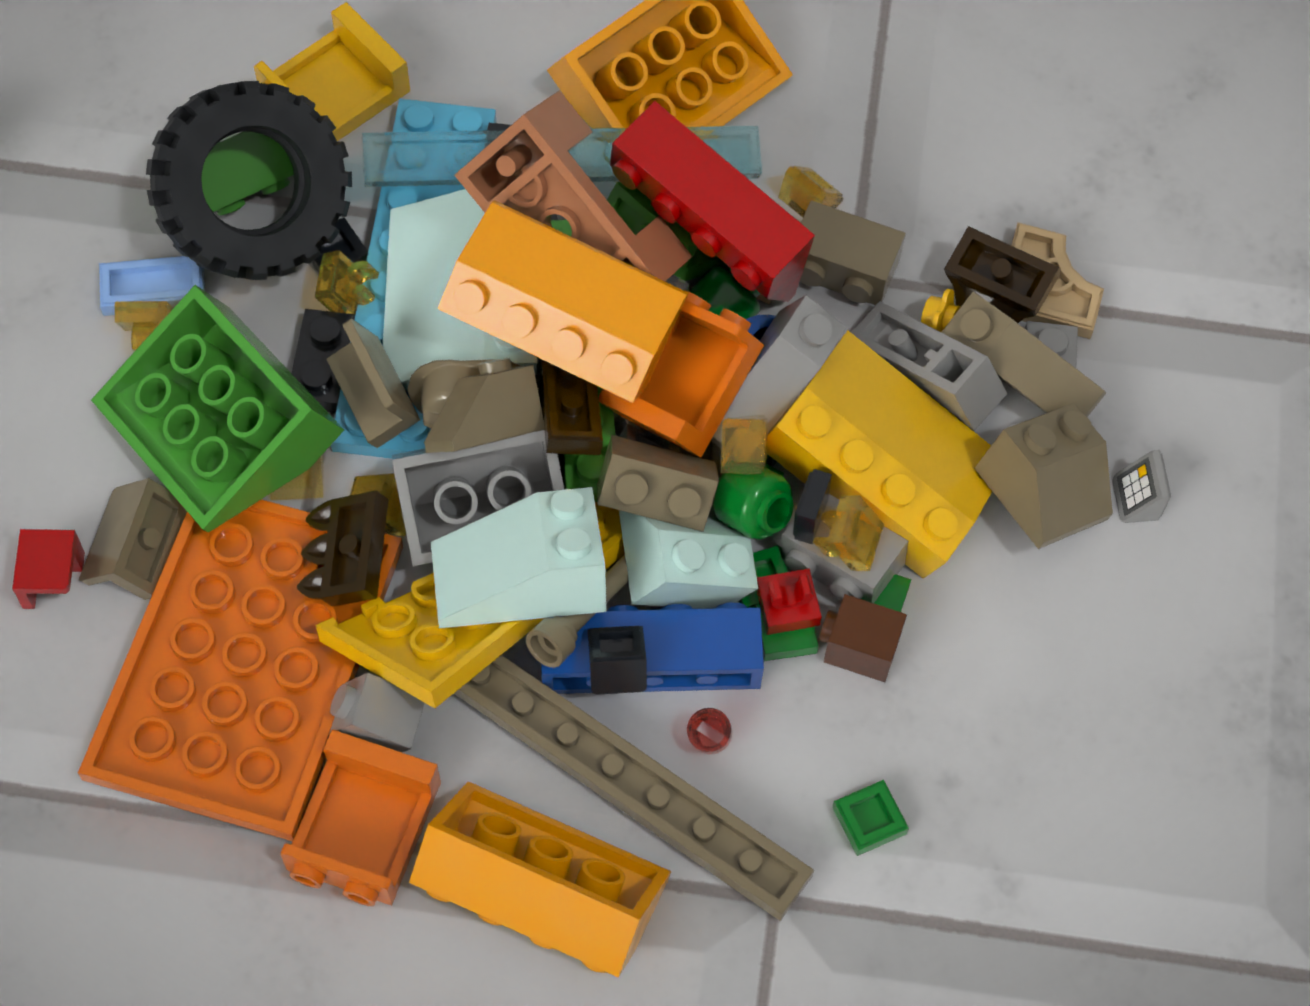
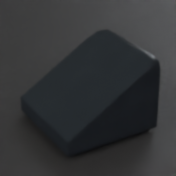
(617, 660)

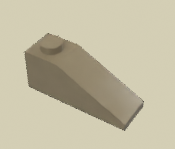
(1022, 358)

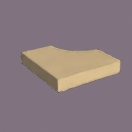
(1072, 298)

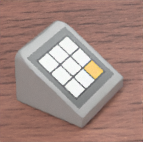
(1142, 489)

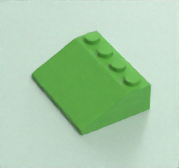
(214, 411)

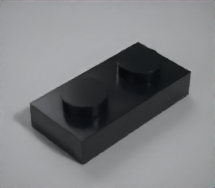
(319, 339)

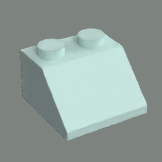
(685, 564)

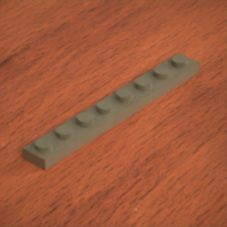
(638, 786)

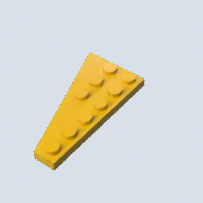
(429, 662)

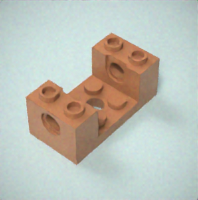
(537, 176)

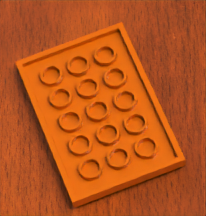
(229, 677)

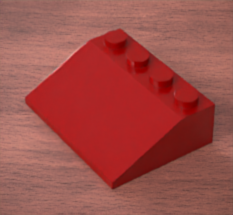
(713, 203)

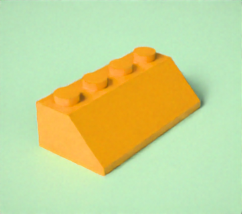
(563, 301)
(539, 878)

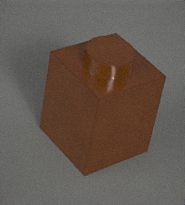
(862, 637)

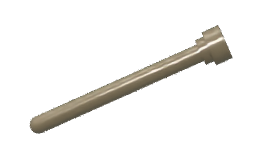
(555, 637)

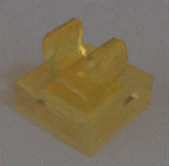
(341, 283)
(140, 318)
(852, 534)

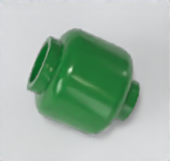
(724, 291)
(754, 503)

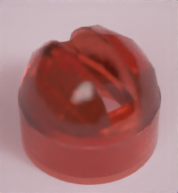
(715, 720)

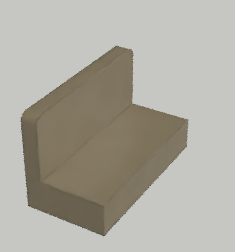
(372, 386)
(134, 538)

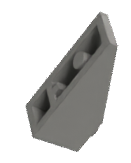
(791, 356)
(936, 363)

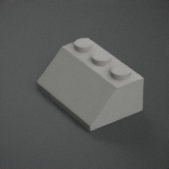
(459, 487)

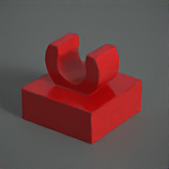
(788, 601)

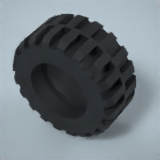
(316, 165)

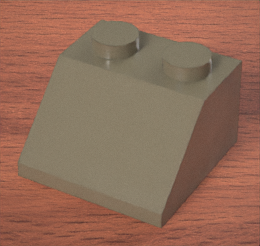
(1050, 475)

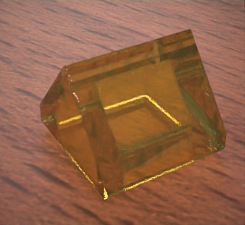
(803, 185)

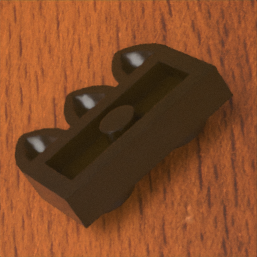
(348, 551)

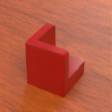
(45, 563)

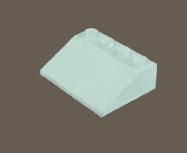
(421, 257)

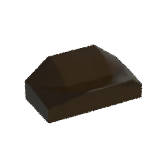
(1000, 274)

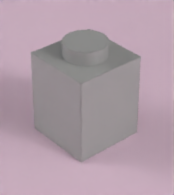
(376, 712)

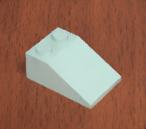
(523, 562)

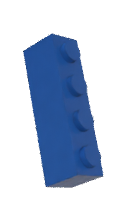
(683, 649)

